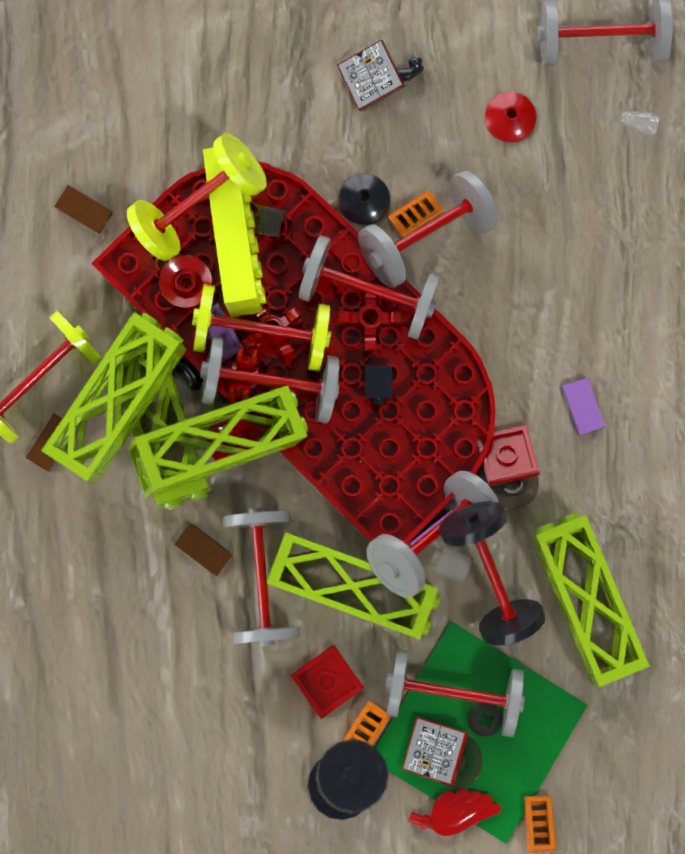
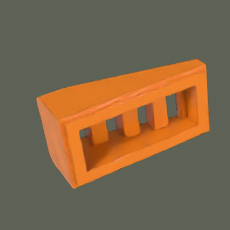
(398, 227)
(369, 706)
(550, 846)

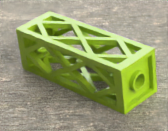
(105, 374)
(285, 421)
(195, 490)
(596, 572)
(419, 610)

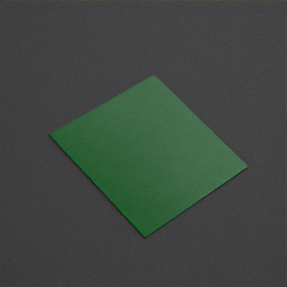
(511, 765)

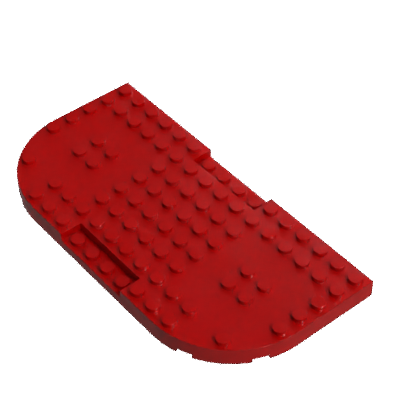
(369, 461)

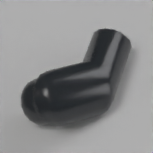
(414, 69)
(192, 374)

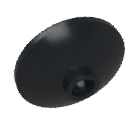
(361, 211)

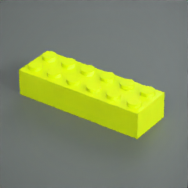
(235, 244)

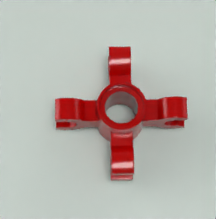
(385, 318)
(291, 319)
(245, 363)

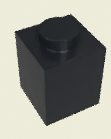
(378, 384)

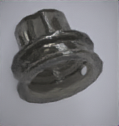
(270, 220)
(474, 716)

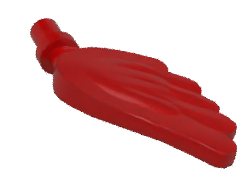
(456, 812)

